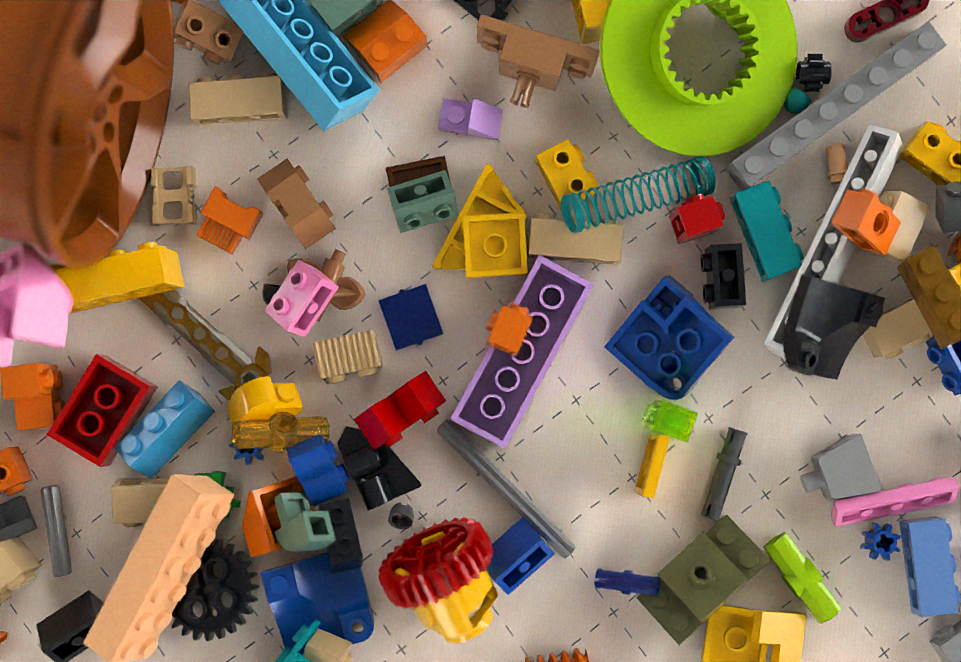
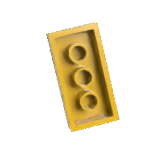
(122, 277)

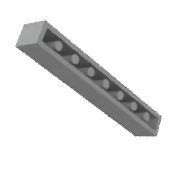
(835, 106)

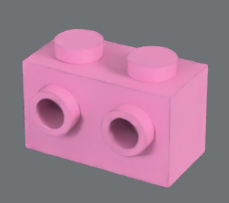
(301, 298)

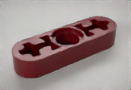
(871, 30)

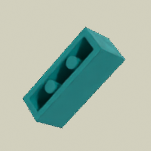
(766, 230)

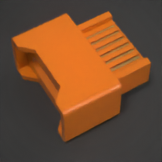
(227, 221)

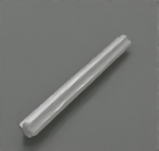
(506, 488)

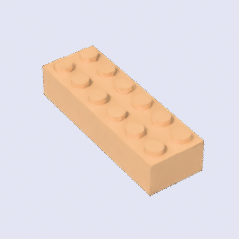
(159, 568)

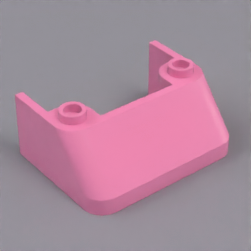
(31, 301)

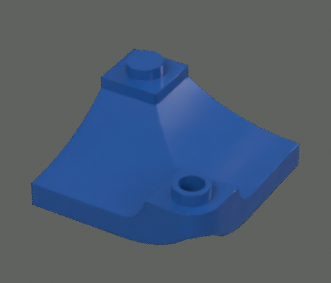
(669, 339)
(310, 591)

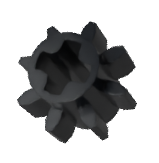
(813, 72)

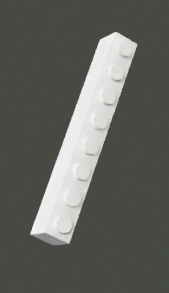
(831, 248)

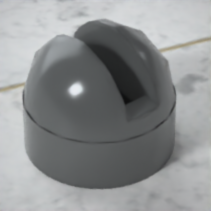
(395, 516)

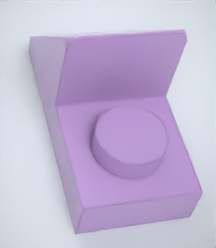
(470, 119)

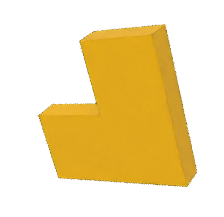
(782, 630)

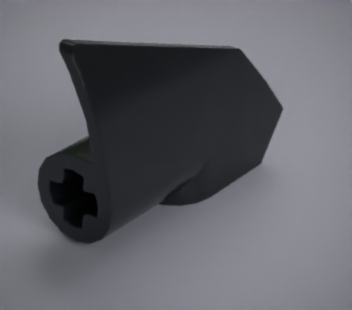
(376, 472)

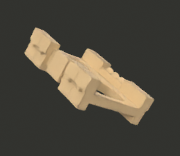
(184, 194)

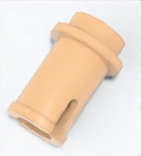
(837, 162)

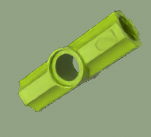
(802, 577)

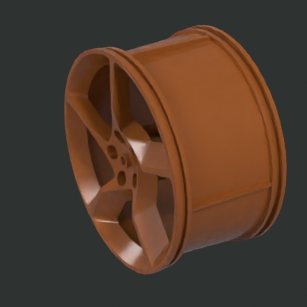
(80, 119)

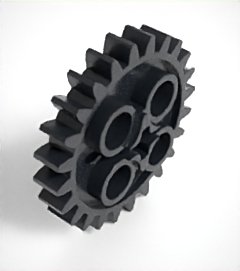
(234, 580)

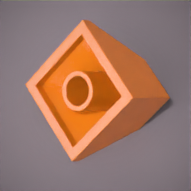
(262, 518)

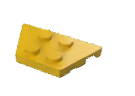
(487, 197)

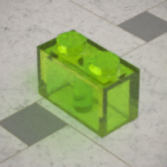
(669, 420)

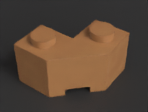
(296, 203)

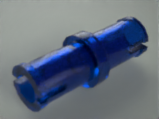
(627, 582)

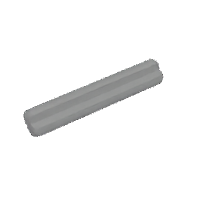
(56, 530)

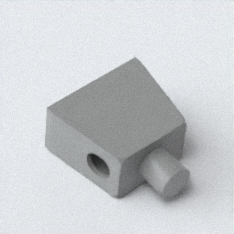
(842, 470)

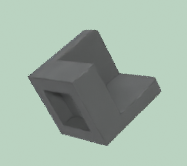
(15, 518)

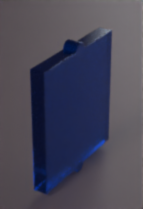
(410, 317)

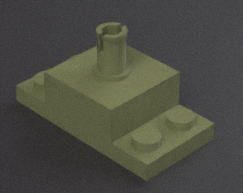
(703, 578)

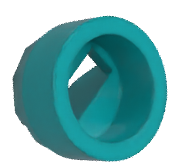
(796, 101)

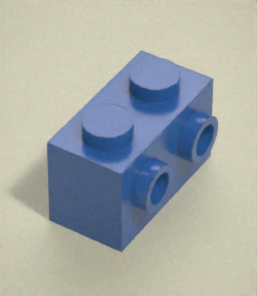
(517, 556)

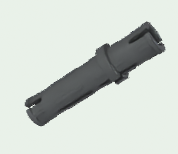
(724, 473)

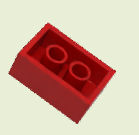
(102, 410)

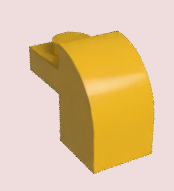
(263, 399)

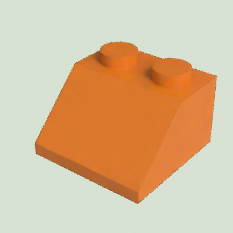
(386, 40)

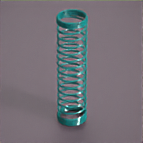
(579, 214)

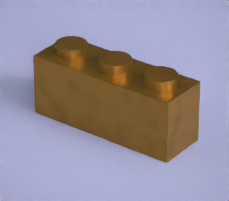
(934, 294)

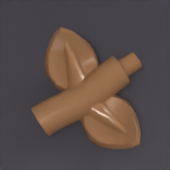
(349, 292)

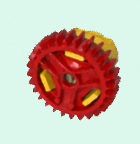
(444, 578)

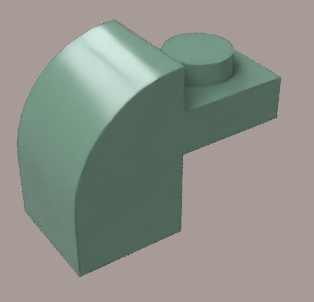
(300, 526)

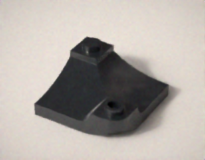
(826, 325)

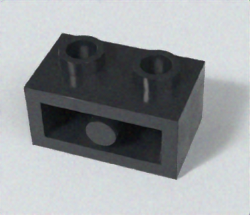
(724, 276)
(66, 629)

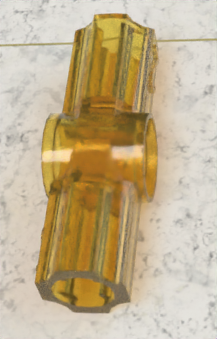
(278, 432)

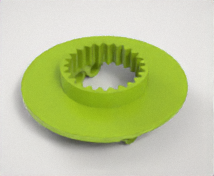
(677, 117)

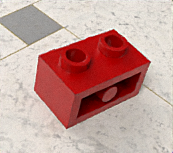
(696, 218)

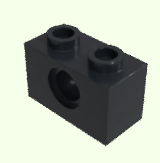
(345, 550)

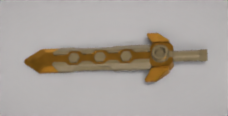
(210, 342)

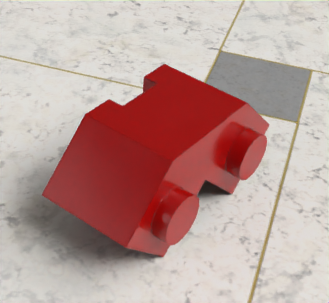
(400, 410)

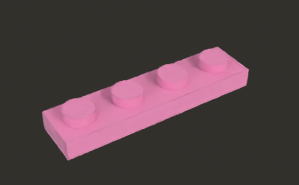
(894, 501)

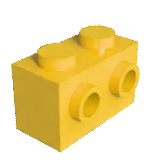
(934, 154)
(564, 171)

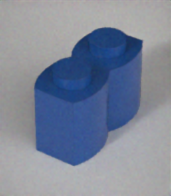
(317, 469)

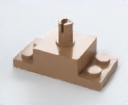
(533, 56)

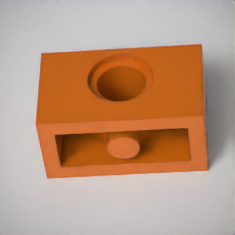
(866, 221)

